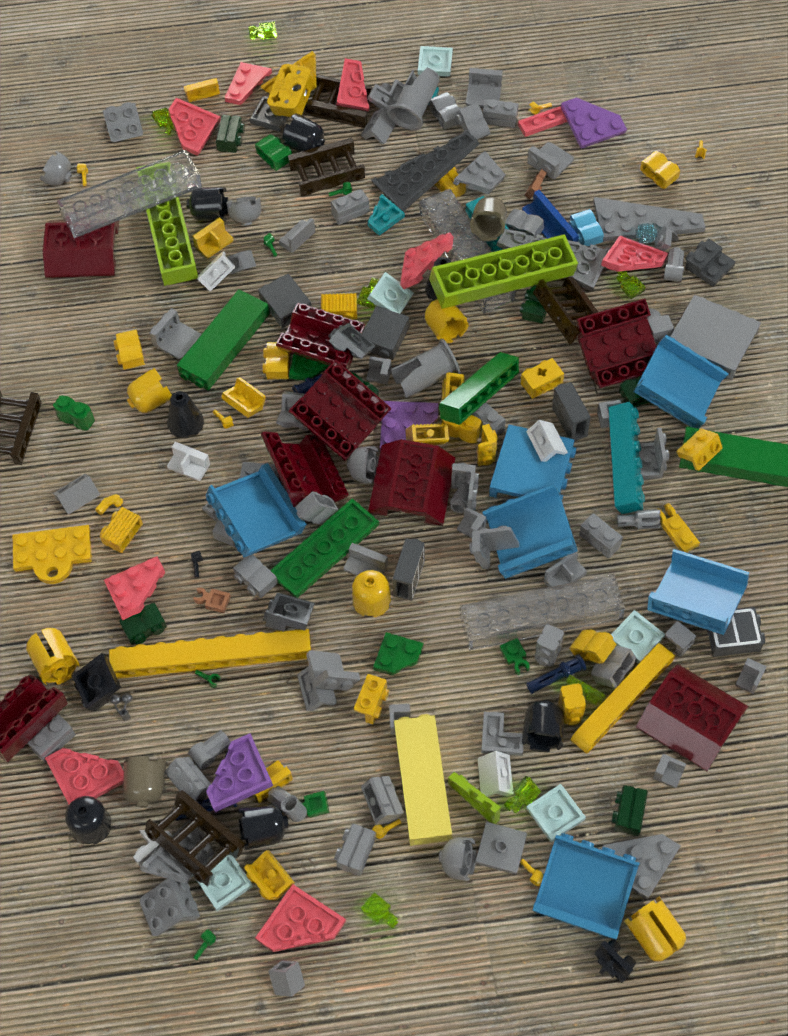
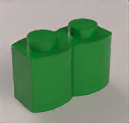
(273, 151)
(74, 412)

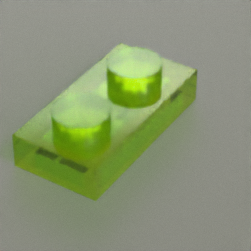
(592, 695)

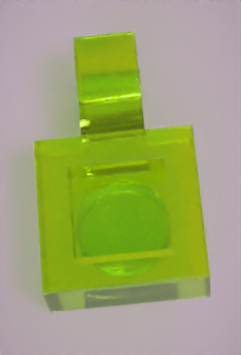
(630, 285)
(365, 292)
(524, 793)
(378, 909)

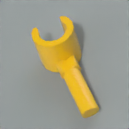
(536, 108)
(701, 152)
(82, 169)
(227, 422)
(381, 832)
(537, 875)

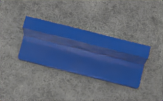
(553, 221)

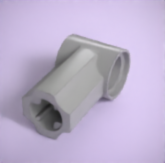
(674, 266)
(204, 753)
(287, 803)

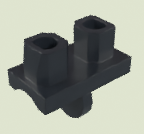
(613, 962)

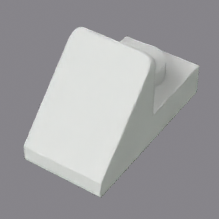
(145, 852)

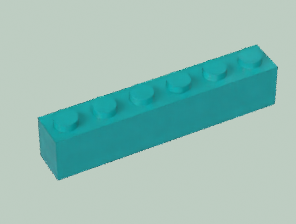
(626, 458)

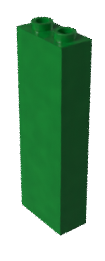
(223, 340)
(745, 459)

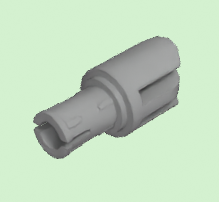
(641, 519)

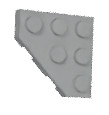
(654, 856)

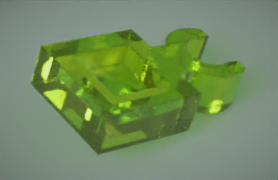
(265, 30)
(163, 119)

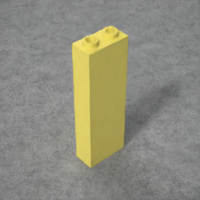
(422, 780)

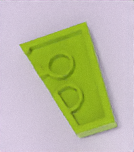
(475, 798)

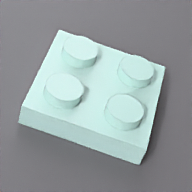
(435, 58)
(390, 294)
(637, 635)
(555, 812)
(226, 883)

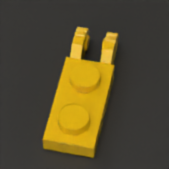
(678, 530)

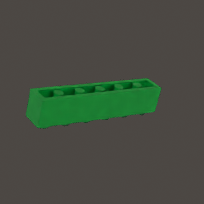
(479, 388)

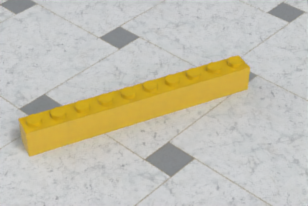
(210, 653)

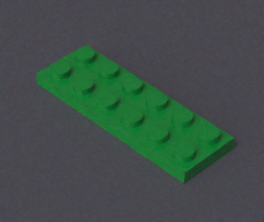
(324, 548)

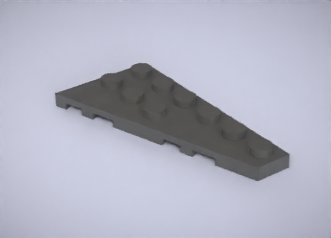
(422, 172)

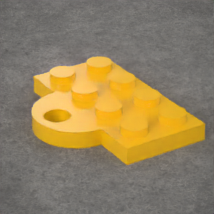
(52, 551)

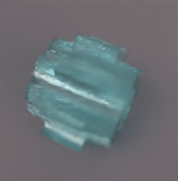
(646, 233)

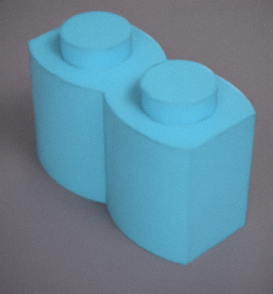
(587, 228)

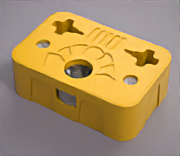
(291, 90)

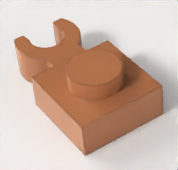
(535, 185)
(215, 600)

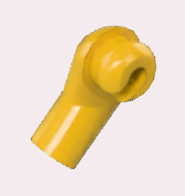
(107, 502)

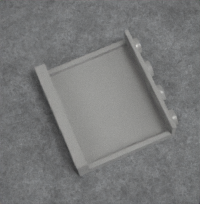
(716, 333)

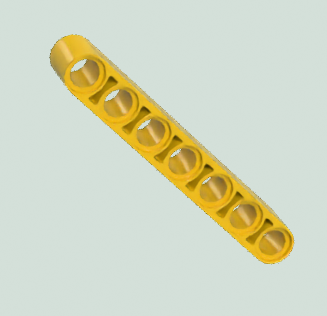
(622, 698)

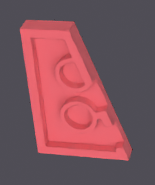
(244, 82)
(352, 87)

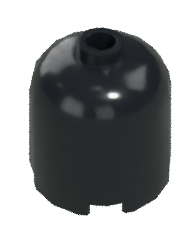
(303, 134)
(208, 203)
(543, 726)
(261, 825)
(88, 826)

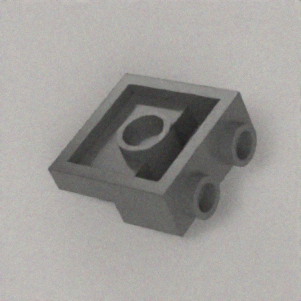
(709, 262)
(349, 338)
(288, 611)

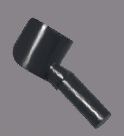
(196, 557)

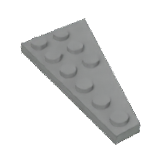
(623, 218)
(588, 257)

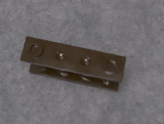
(334, 112)
(321, 154)
(575, 298)
(27, 424)
(199, 819)

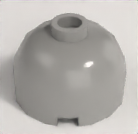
(57, 170)
(244, 210)
(363, 464)
(458, 858)

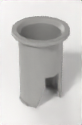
(414, 100)
(425, 369)

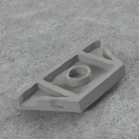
(481, 174)
(166, 866)

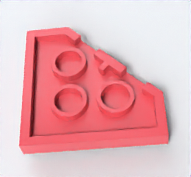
(192, 125)
(632, 255)
(422, 257)
(134, 585)
(84, 773)
(299, 922)

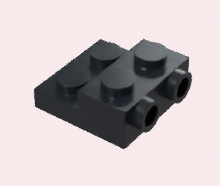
(96, 682)

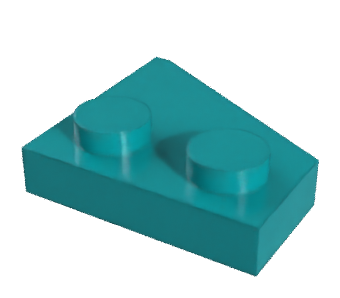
(384, 215)

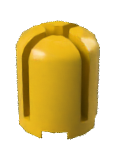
(47, 665)
(657, 930)

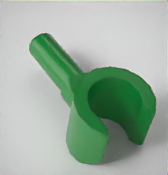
(346, 189)
(268, 240)
(209, 678)
(209, 939)

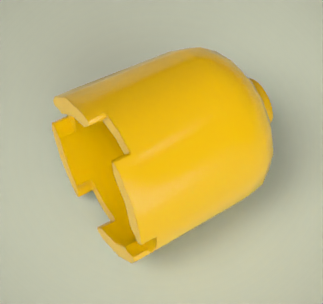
(445, 322)
(147, 392)
(371, 593)

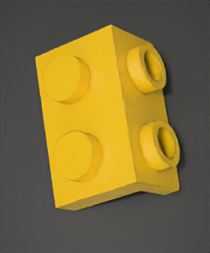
(244, 398)
(487, 448)
(700, 448)
(371, 697)
(269, 876)

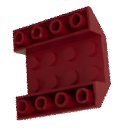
(79, 256)
(309, 335)
(616, 342)
(340, 410)
(305, 468)
(412, 480)
(26, 713)
(691, 716)

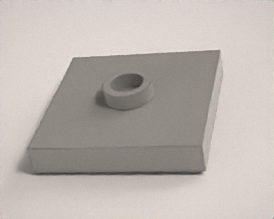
(501, 848)

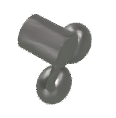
(126, 698)

